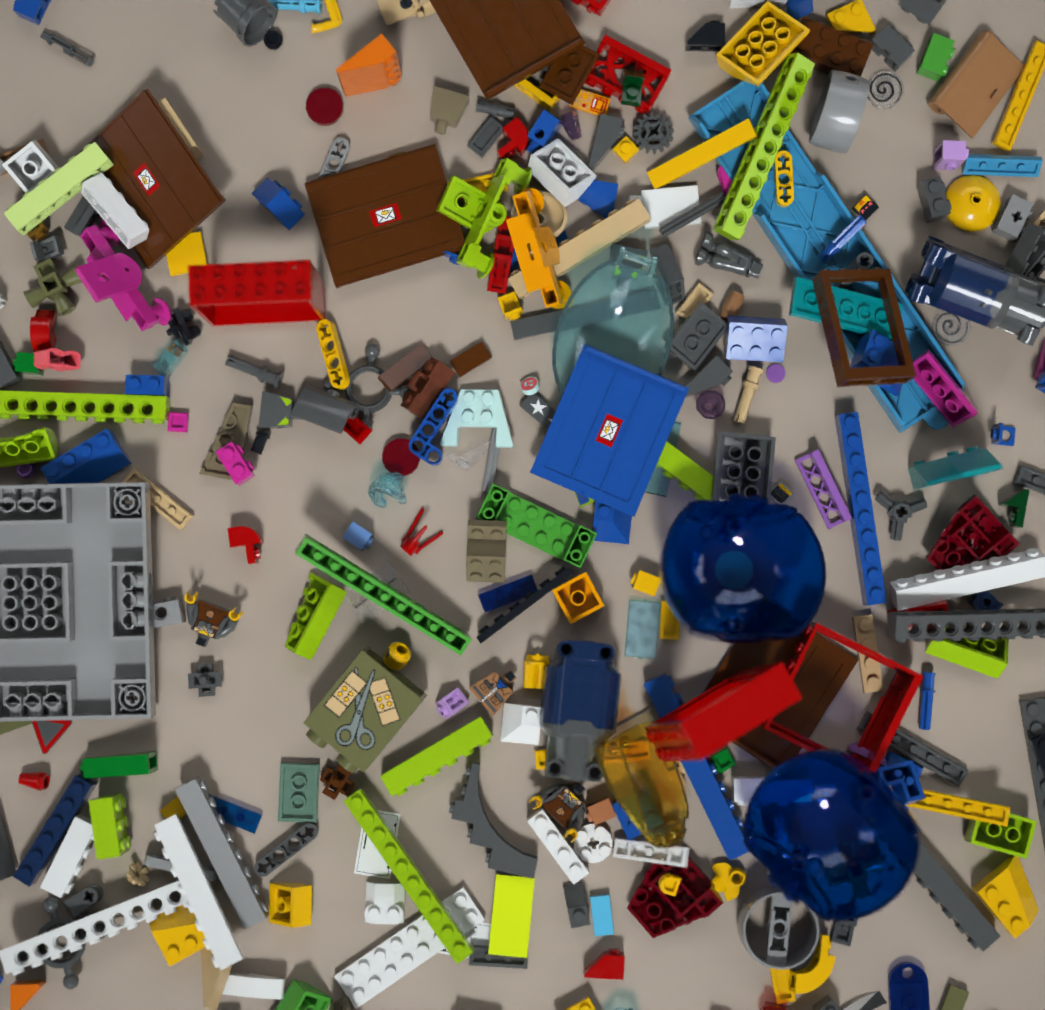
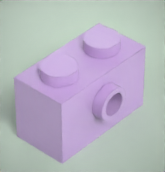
(950, 155)

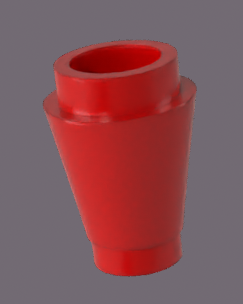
(35, 780)

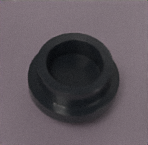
(273, 40)

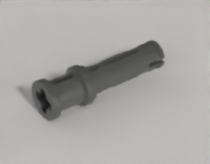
(263, 373)

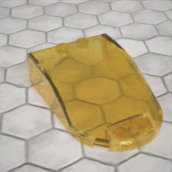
(645, 786)

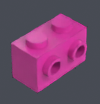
(235, 463)

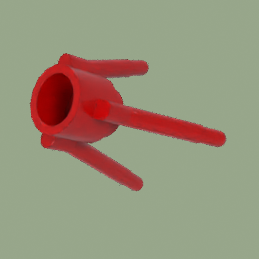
(411, 544)

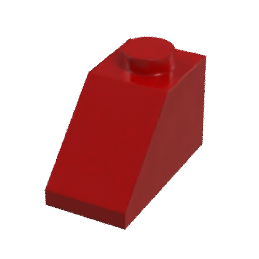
(607, 965)

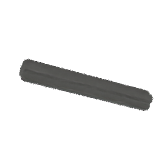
(692, 215)

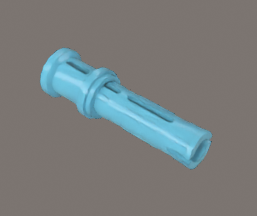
(302, 5)

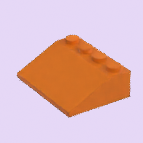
(370, 68)

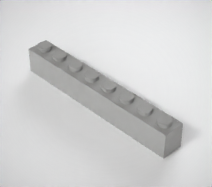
(222, 852)

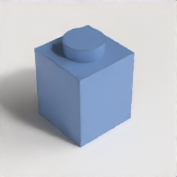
(358, 536)

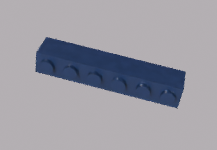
(55, 830)

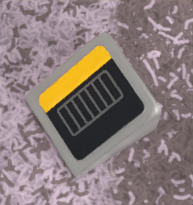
(781, 493)

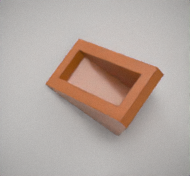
(23, 991)

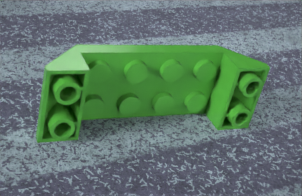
(537, 526)

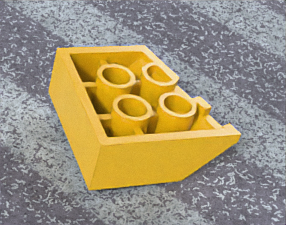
(1008, 896)
(177, 934)

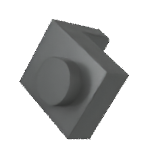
(47, 248)

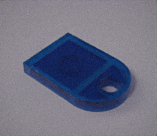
(909, 992)

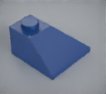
(611, 524)

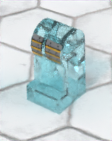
(170, 358)

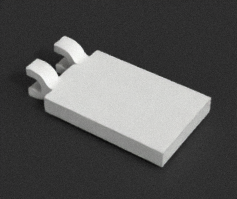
(668, 204)

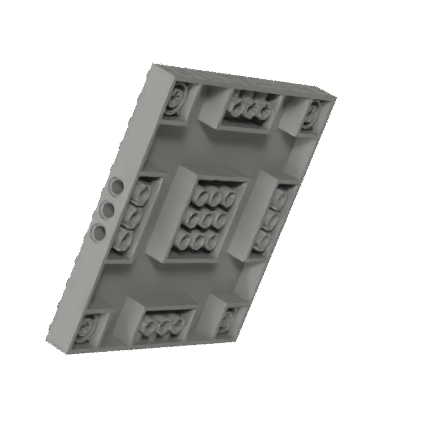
(76, 602)

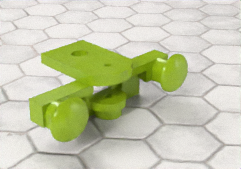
(481, 211)

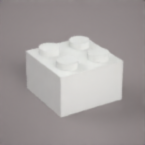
(30, 166)

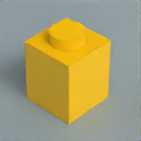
(645, 582)

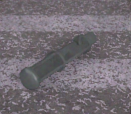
(67, 48)

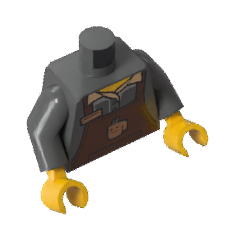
(209, 619)
(563, 805)

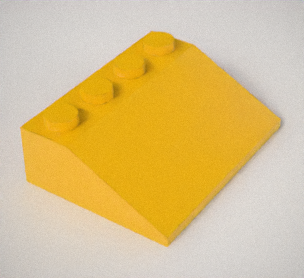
(761, 44)

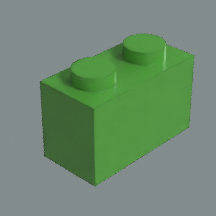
(936, 56)

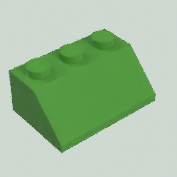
(303, 997)

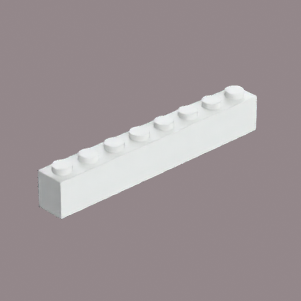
(967, 579)
(198, 891)

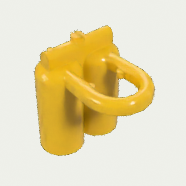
(534, 670)

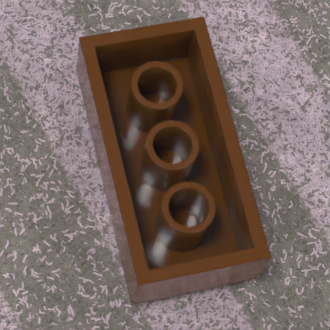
(833, 49)

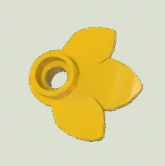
(724, 880)

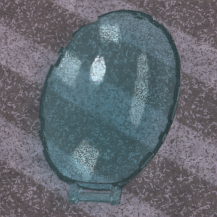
(618, 313)

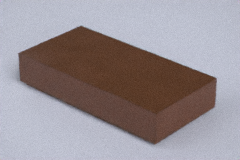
(470, 359)

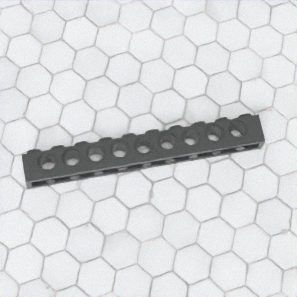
(900, 621)

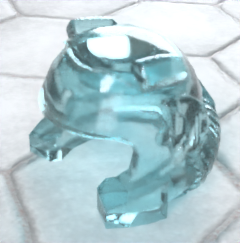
(389, 484)

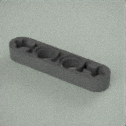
(286, 849)

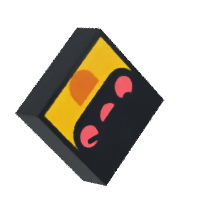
(865, 207)

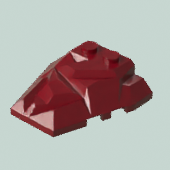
(971, 537)
(663, 912)

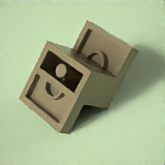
(486, 551)

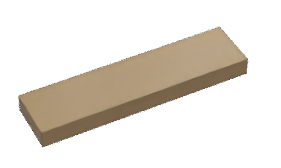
(162, 502)

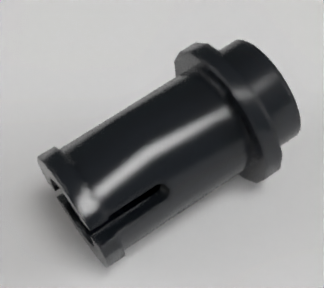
(260, 441)

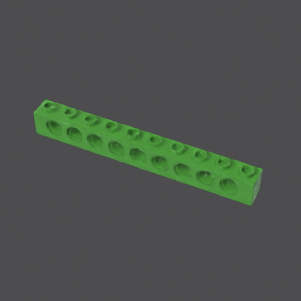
(382, 594)

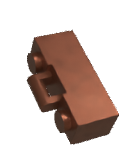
(426, 387)

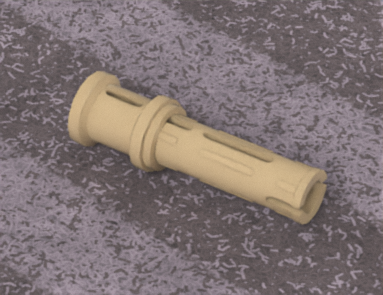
(750, 386)

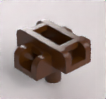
(336, 783)

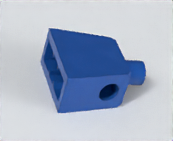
(546, 125)

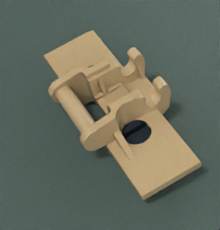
(401, 9)

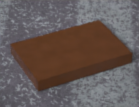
(569, 74)

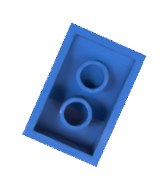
(876, 351)

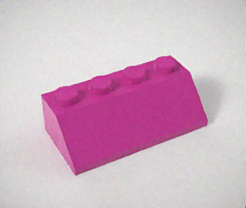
(942, 389)

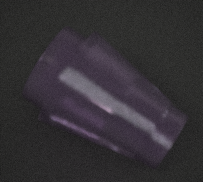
(571, 125)

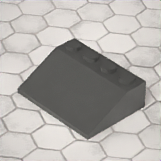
(743, 465)

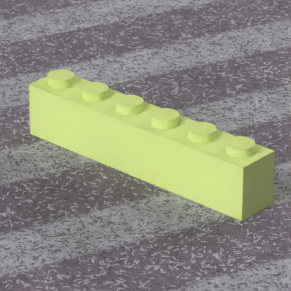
(57, 189)

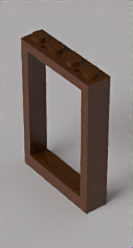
(863, 376)

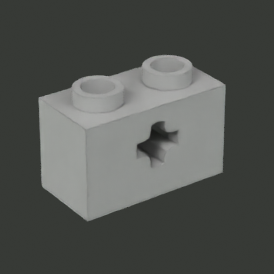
(1005, 225)

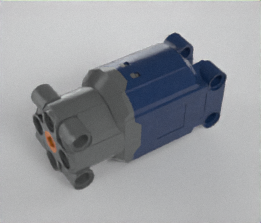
(979, 290)
(579, 709)

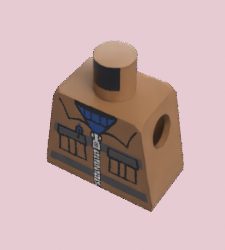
(493, 690)

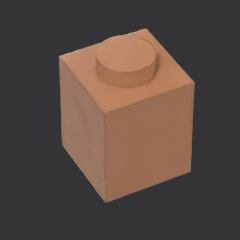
(600, 811)

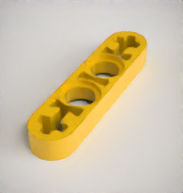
(330, 355)

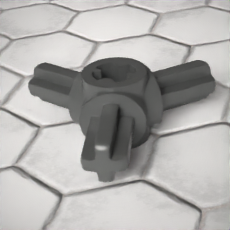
(907, 508)

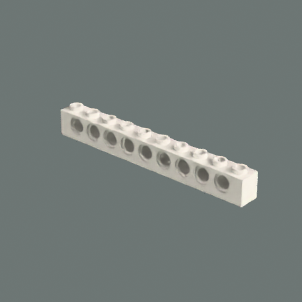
(11, 956)

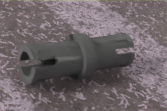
(495, 109)

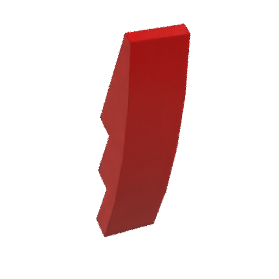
(503, 259)

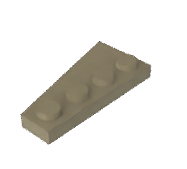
(233, 430)

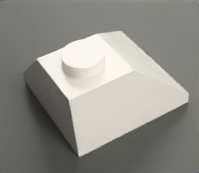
(520, 723)

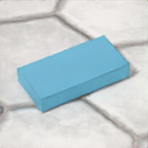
(601, 915)

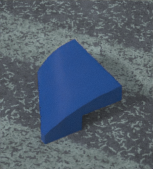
(600, 197)

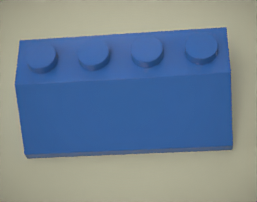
(89, 461)

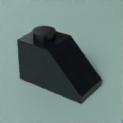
(708, 38)

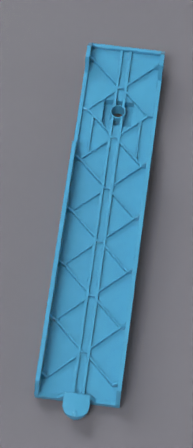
(805, 231)

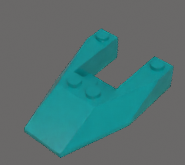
(953, 467)

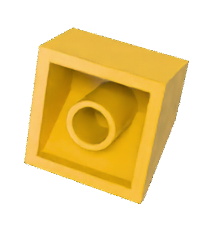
(290, 904)

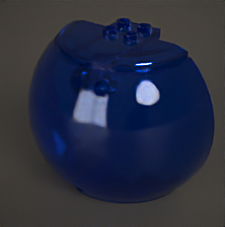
(742, 570)
(832, 834)

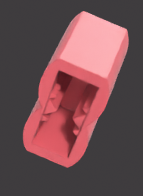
(57, 359)

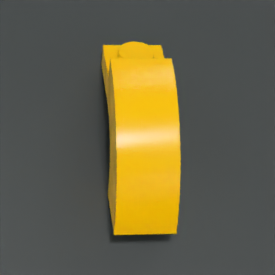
(816, 971)

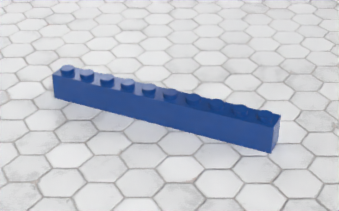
(860, 509)
(702, 775)

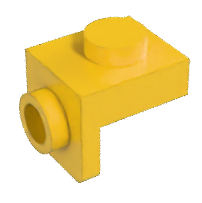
(510, 306)

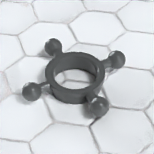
(372, 352)
(70, 980)

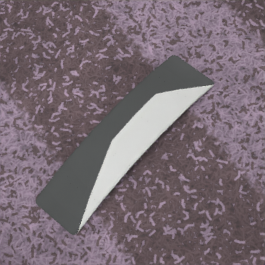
(868, 1003)

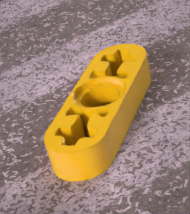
(789, 192)

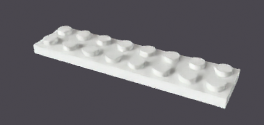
(403, 951)

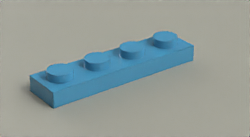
(1002, 165)

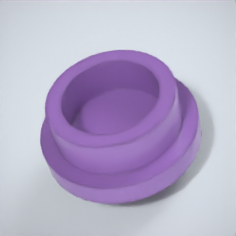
(25, 470)

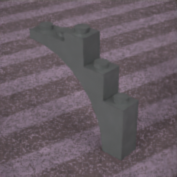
(503, 855)

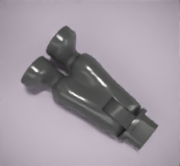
(726, 258)

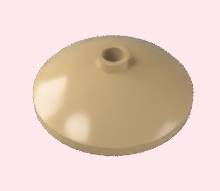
(552, 214)

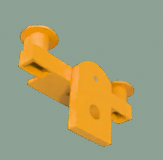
(536, 249)

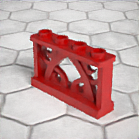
(630, 56)

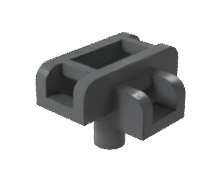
(204, 682)

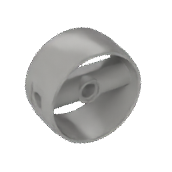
(839, 111)
(777, 941)

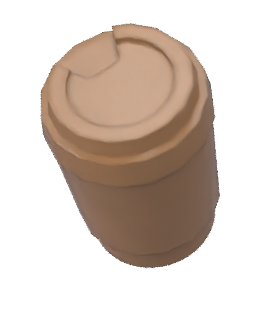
(732, 305)

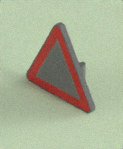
(49, 732)

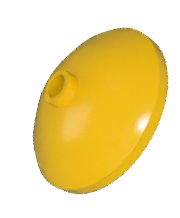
(964, 211)

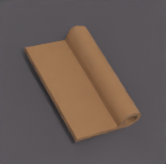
(977, 83)

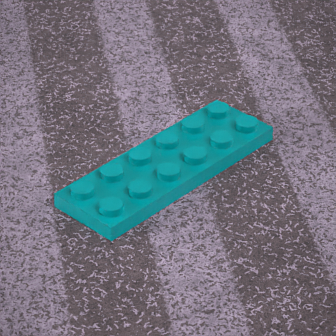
(855, 310)

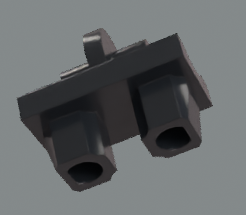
(180, 319)

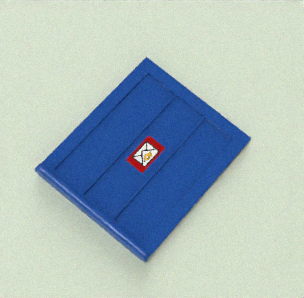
(609, 430)

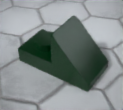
(631, 87)
(1018, 503)

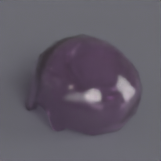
(710, 404)

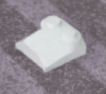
(384, 903)

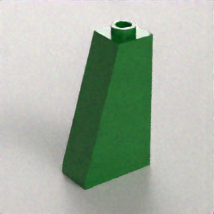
(119, 765)

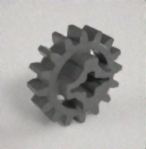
(657, 138)

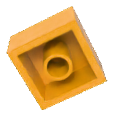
(577, 598)

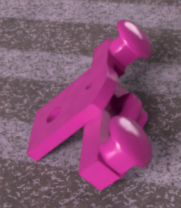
(118, 278)

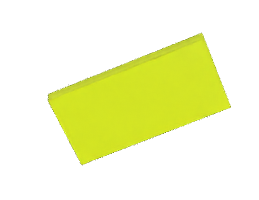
(511, 916)

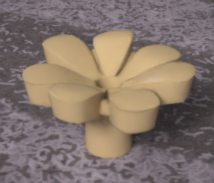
(137, 875)

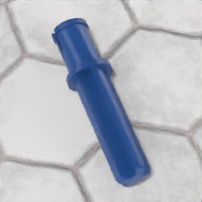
(842, 239)
(926, 700)

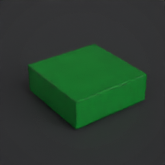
(722, 760)

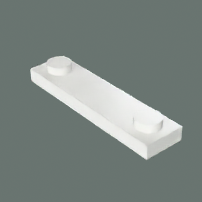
(646, 852)

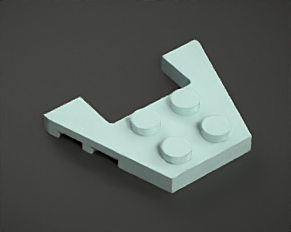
(478, 410)

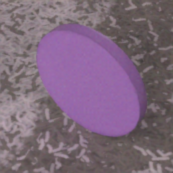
(775, 373)

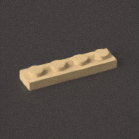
(869, 668)

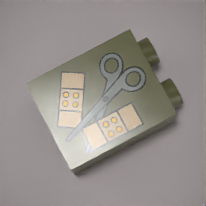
(363, 711)

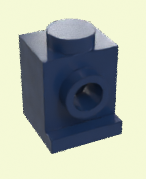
(978, 598)

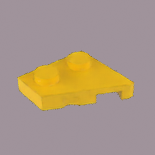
(851, 18)

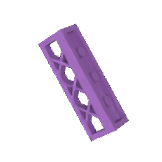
(829, 485)

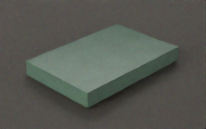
(298, 792)

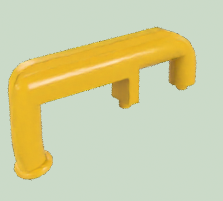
(334, 14)

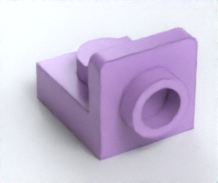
(451, 703)

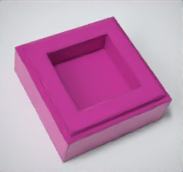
(178, 422)

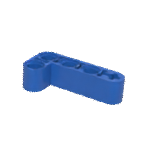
(437, 424)

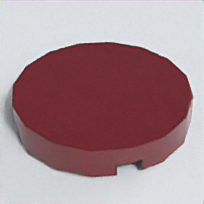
(324, 106)
(399, 458)

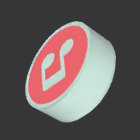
(530, 386)

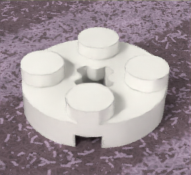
(602, 849)

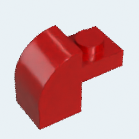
(518, 141)
(42, 330)
(247, 537)

